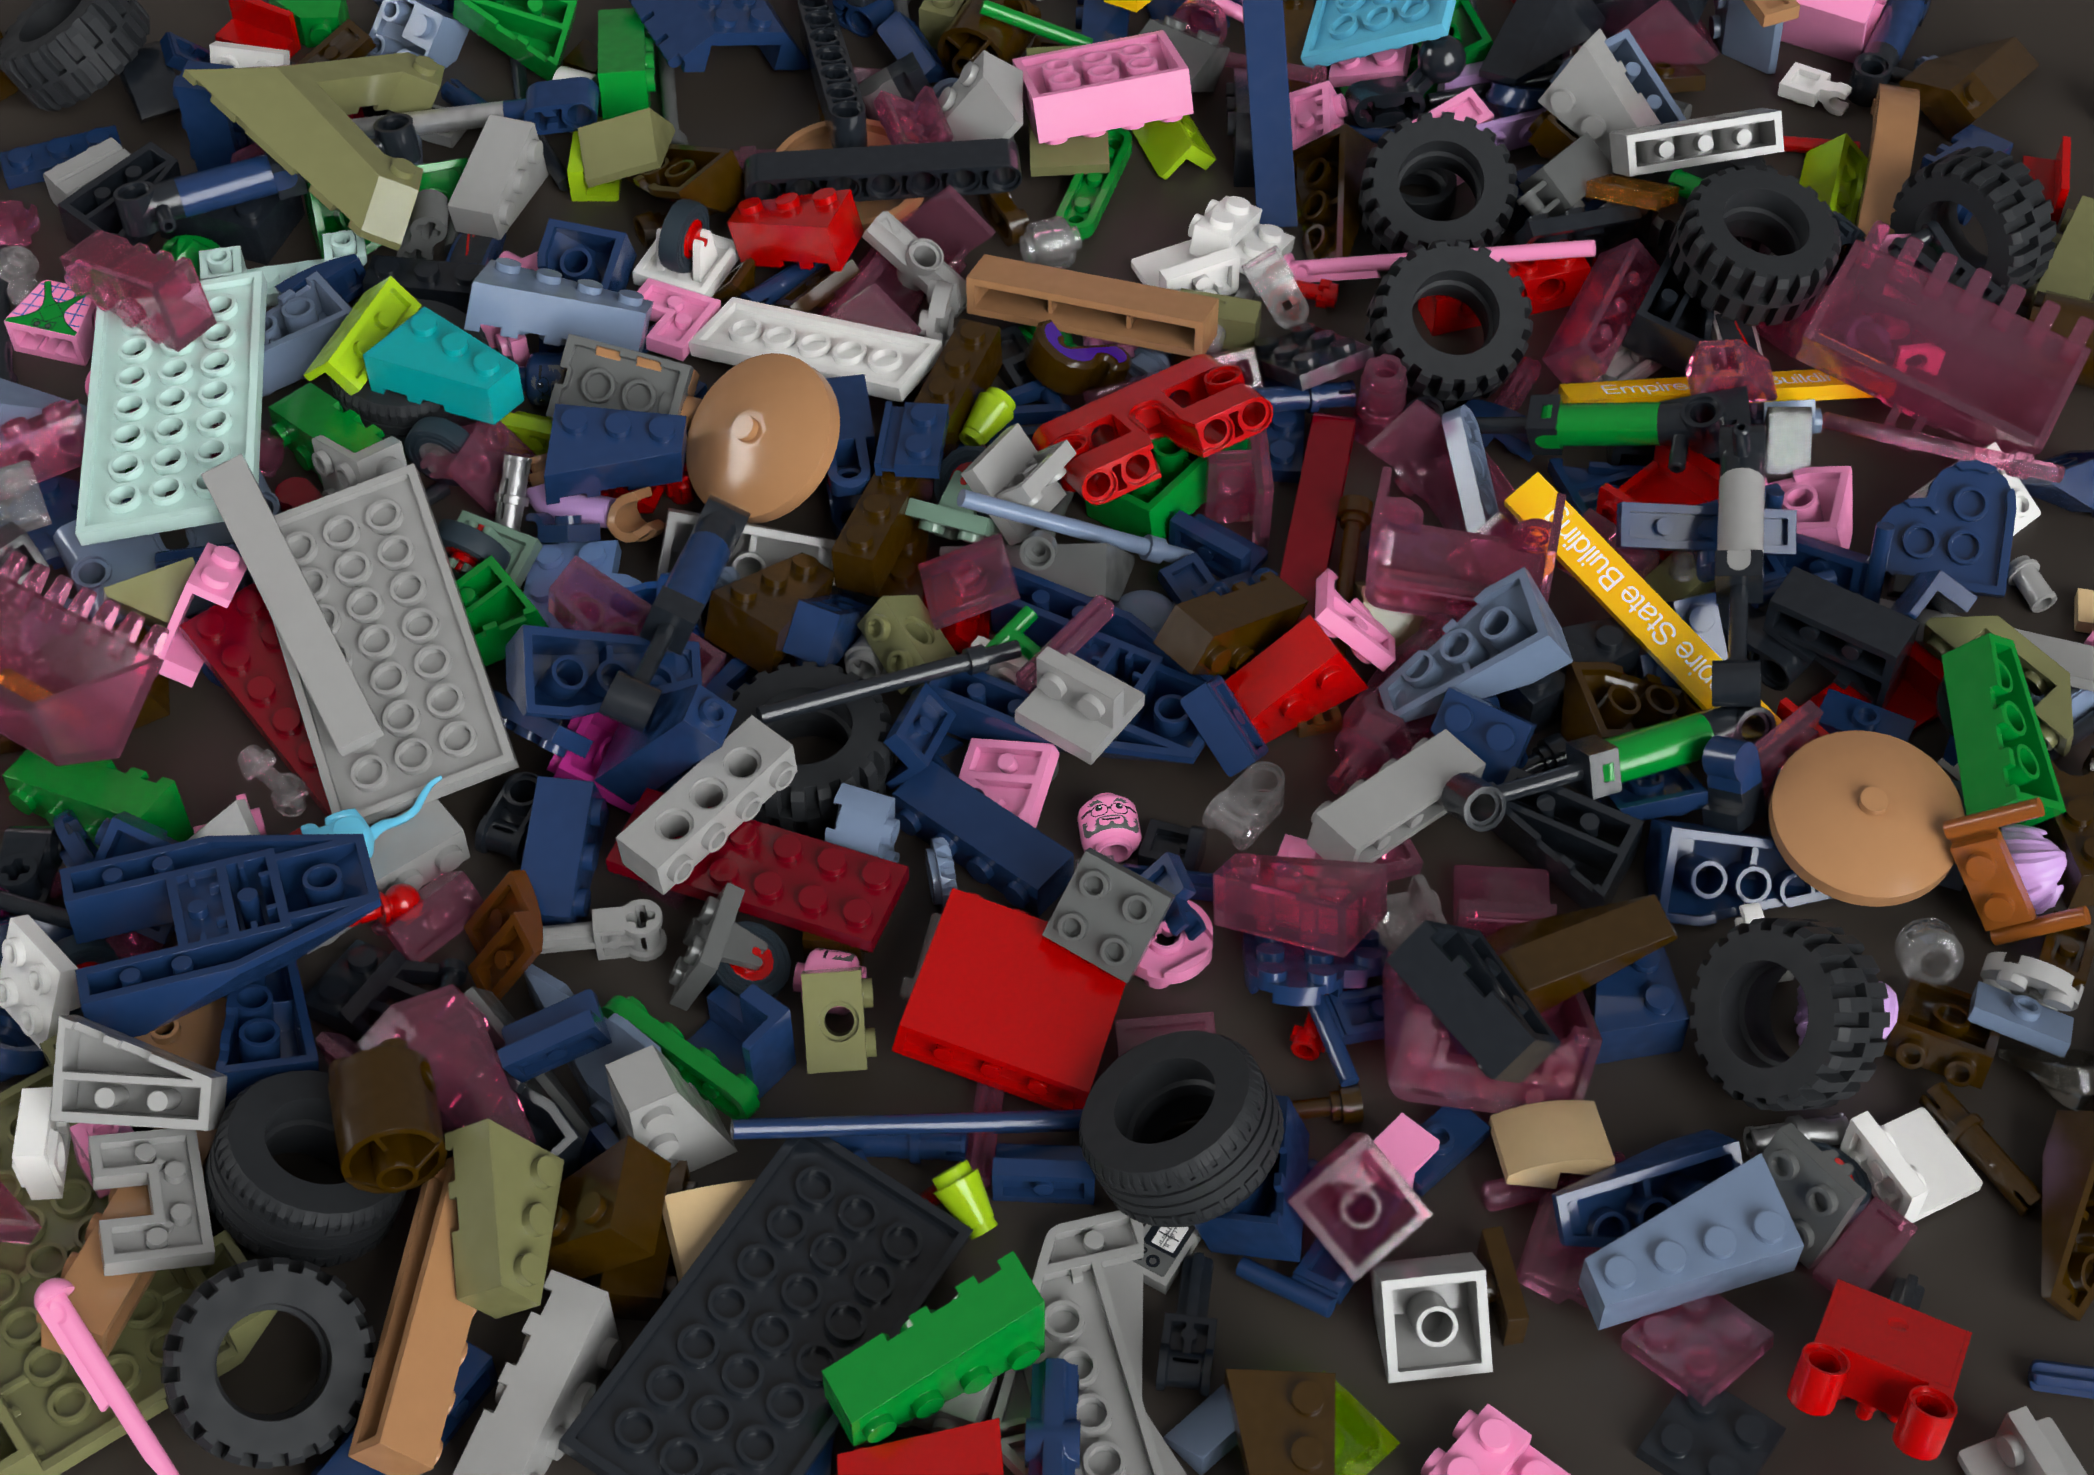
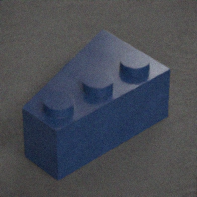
(612, 449)

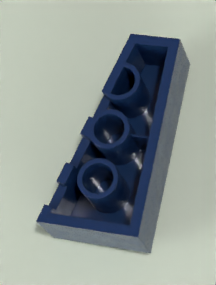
(266, 1031)

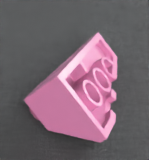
(1822, 502)

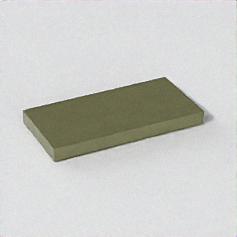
(1075, 155)

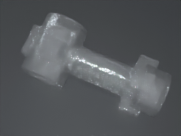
(287, 788)

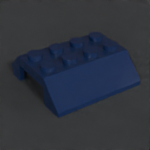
(690, 27)

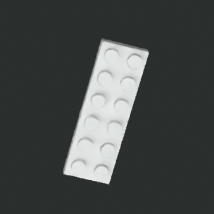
(834, 347)

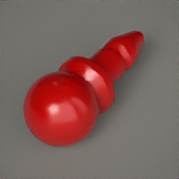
(394, 902)

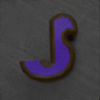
(1073, 368)

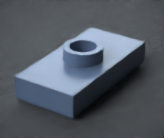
(2021, 1019)

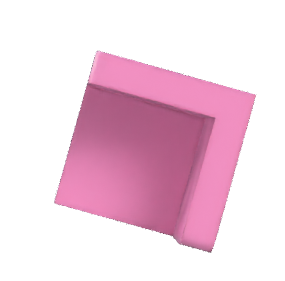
(1407, 1146)

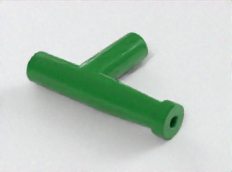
(1015, 631)

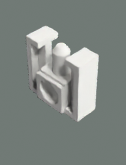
(40, 1146)

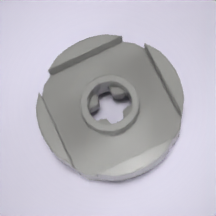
(944, 303)
(2034, 979)

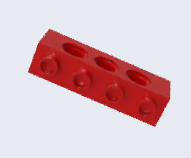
(1547, 283)

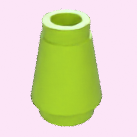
(987, 417)
(965, 1197)

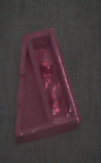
(1301, 900)

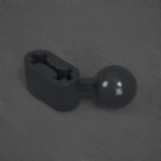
(1393, 99)

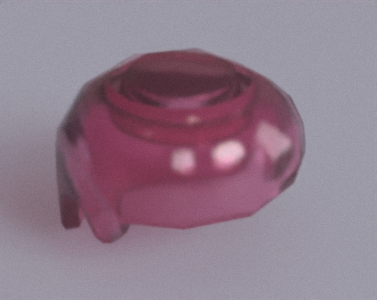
(1205, 16)

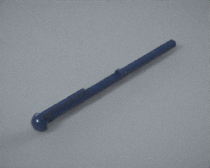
(907, 1124)

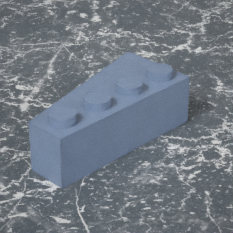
(554, 306)
(1695, 1249)

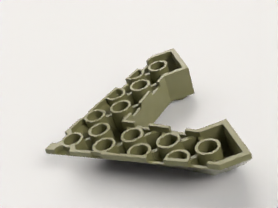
(304, 125)

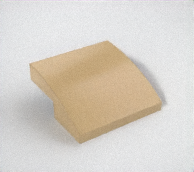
(1550, 1139)
(696, 1216)

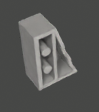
(1597, 95)
(498, 178)

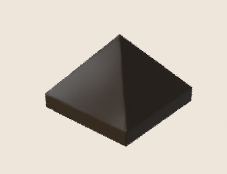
(737, 281)

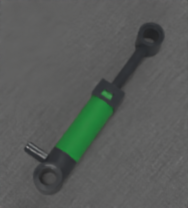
(1559, 424)
(1602, 765)

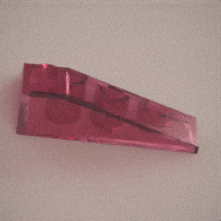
(463, 1060)

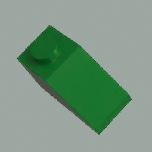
(315, 18)

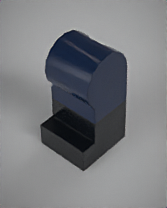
(1733, 784)

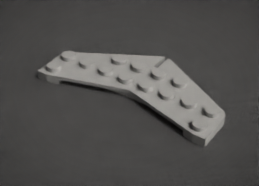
(1098, 1324)

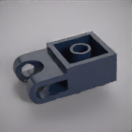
(855, 450)

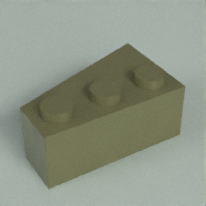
(504, 1217)

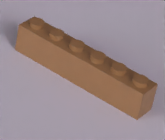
(1092, 305)
(102, 1300)
(418, 1347)

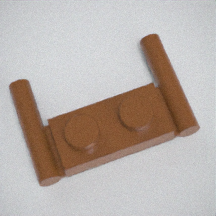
(1994, 878)

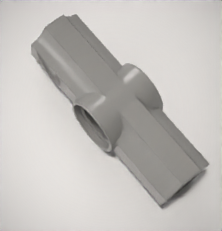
(905, 253)

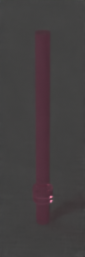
(2015, 464)

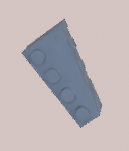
(298, 331)

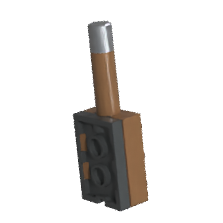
(624, 380)

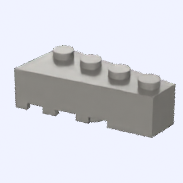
(548, 1385)

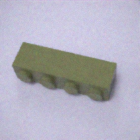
(2072, 263)

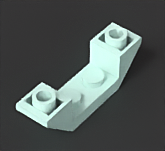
(230, 261)

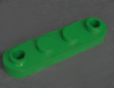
(1091, 192)
(726, 1091)

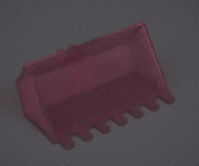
(1944, 348)
(93, 673)

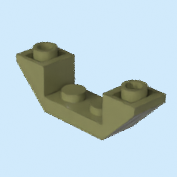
(2040, 671)

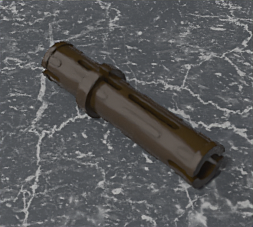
(1967, 1132)

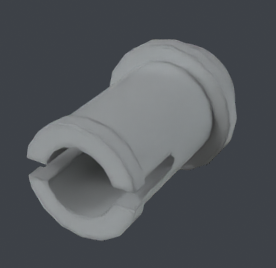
(2026, 576)

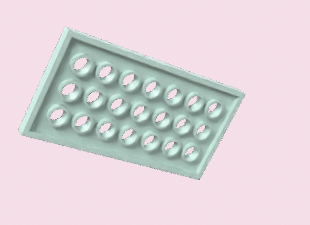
(110, 423)

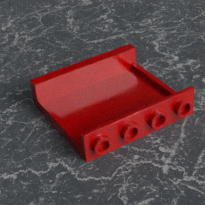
(1008, 1005)

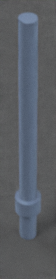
(1149, 547)

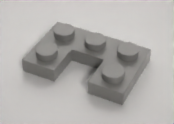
(180, 1223)

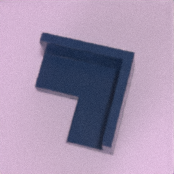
(749, 1035)

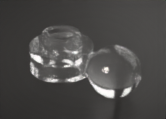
(19, 269)

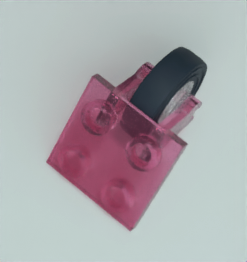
(465, 455)

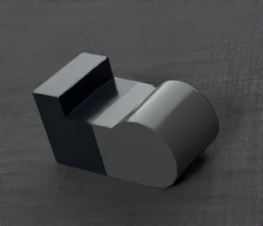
(900, 78)

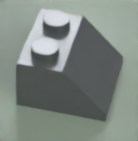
(1199, 51)

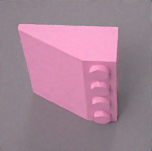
(1104, 87)

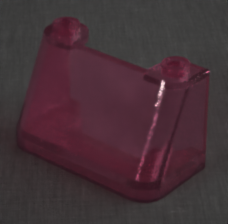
(1435, 1069)

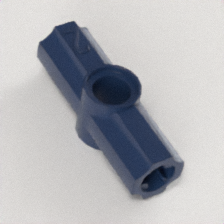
(1053, 1426)

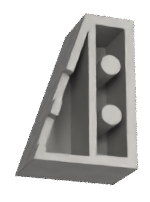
(128, 1082)
(665, 1110)

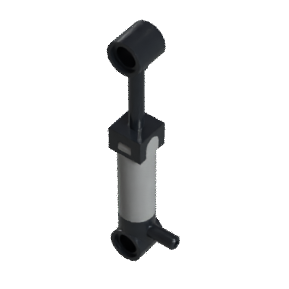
(1739, 557)

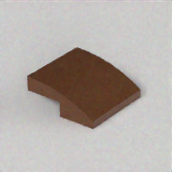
(505, 934)

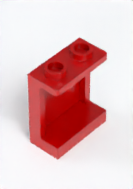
(1659, 485)

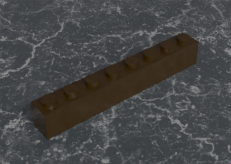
(878, 522)

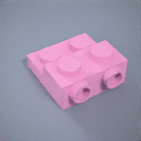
(1490, 1446)

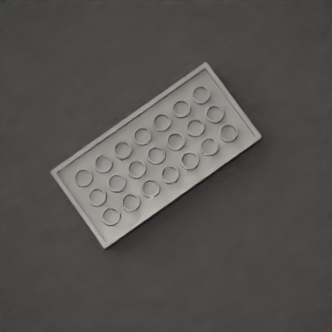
(409, 642)

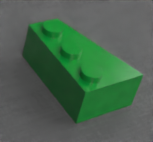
(523, 29)
(495, 608)

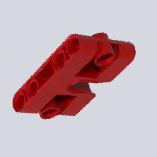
(1203, 417)

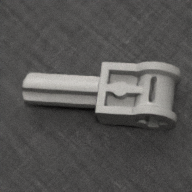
(612, 932)

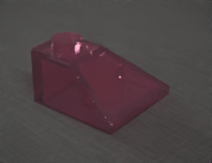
(1358, 1205)

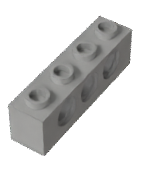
(1696, 141)
(715, 781)

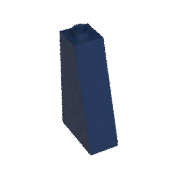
(678, 735)

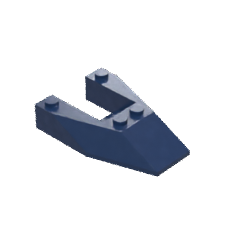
(1120, 648)
(236, 912)

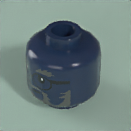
(540, 376)

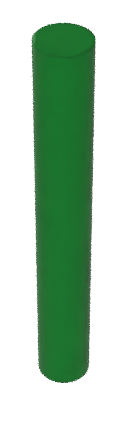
(1033, 24)

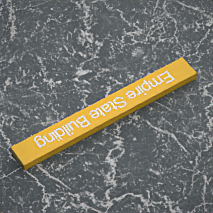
(1788, 385)
(1623, 593)

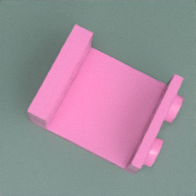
(213, 579)

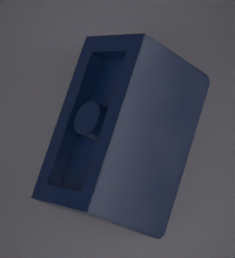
(1217, 546)
(1938, 591)
(917, 733)
(553, 1036)
(1042, 1174)

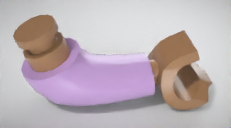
(616, 514)

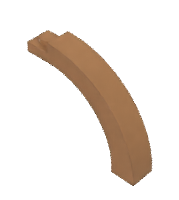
(1890, 153)

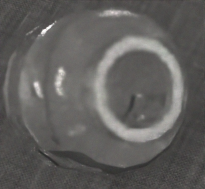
(1050, 243)
(1929, 951)

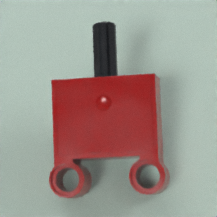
(1886, 1361)

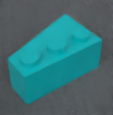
(444, 366)

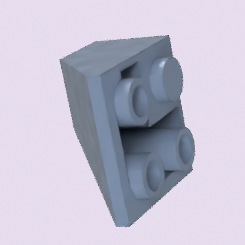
(417, 29)

